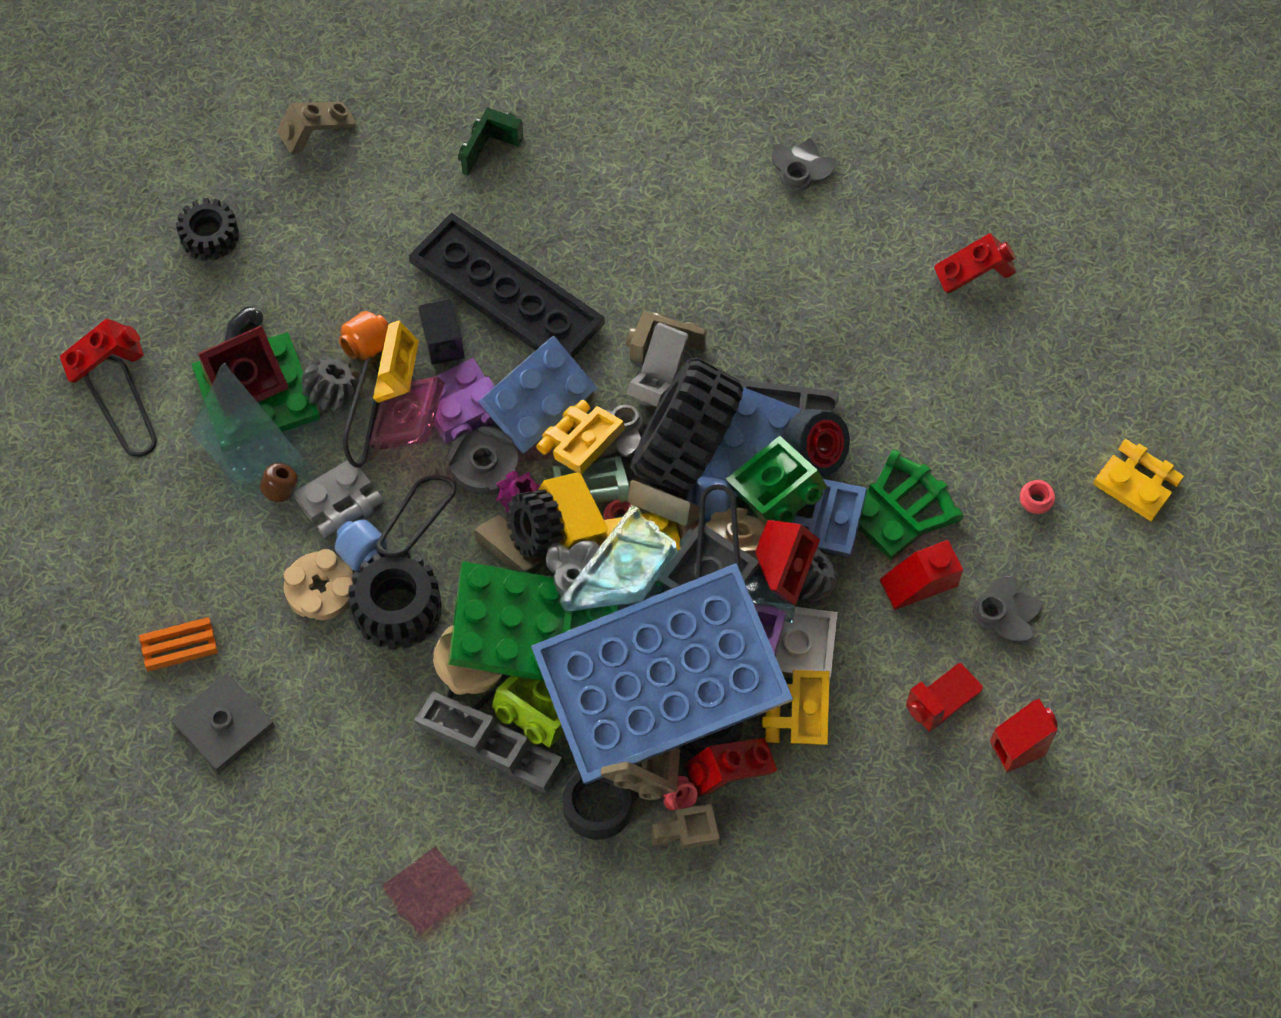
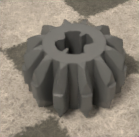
(330, 383)
(820, 579)

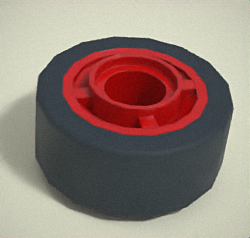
(819, 438)

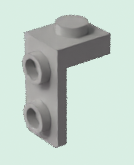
(659, 365)

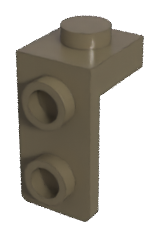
(305, 117)
(640, 337)
(651, 780)

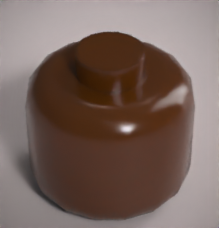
(278, 482)

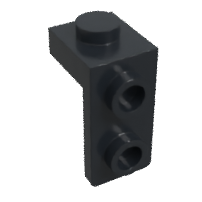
(441, 332)

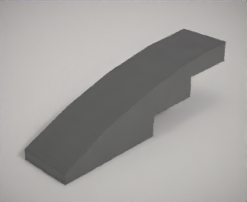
(489, 742)

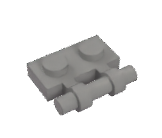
(333, 490)

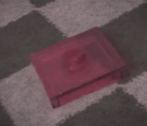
(409, 416)

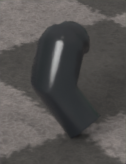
(241, 320)

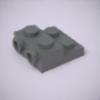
(716, 555)

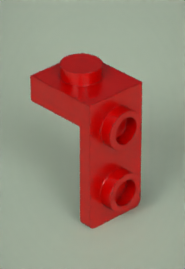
(975, 261)
(98, 345)
(943, 697)
(728, 763)

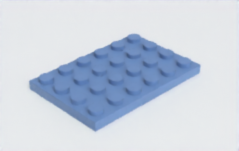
(661, 673)

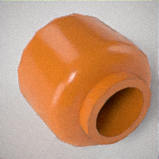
(363, 336)

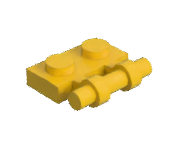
(587, 441)
(1134, 488)
(808, 710)

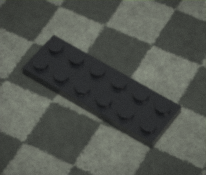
(504, 287)

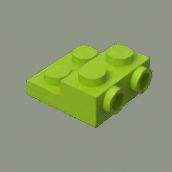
(529, 707)

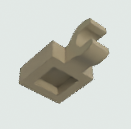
(692, 825)

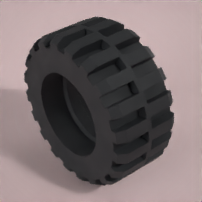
(687, 427)

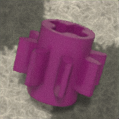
(514, 485)

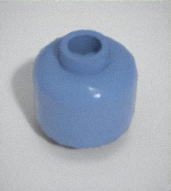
(715, 501)
(358, 543)

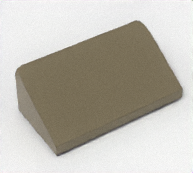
(662, 503)
(496, 539)

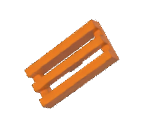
(173, 632)

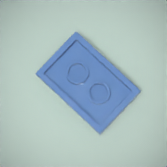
(537, 394)
(753, 427)

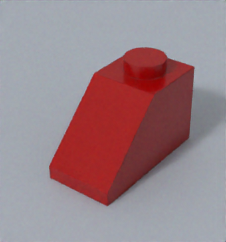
(785, 557)
(923, 575)

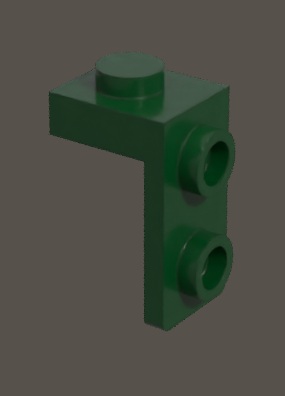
(492, 124)

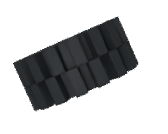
(204, 214)
(534, 522)

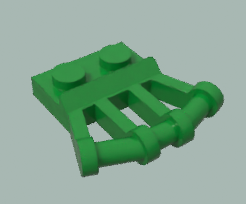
(892, 526)

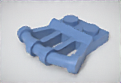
(836, 517)

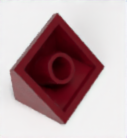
(250, 360)

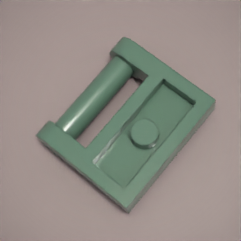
(604, 479)

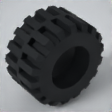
(398, 625)

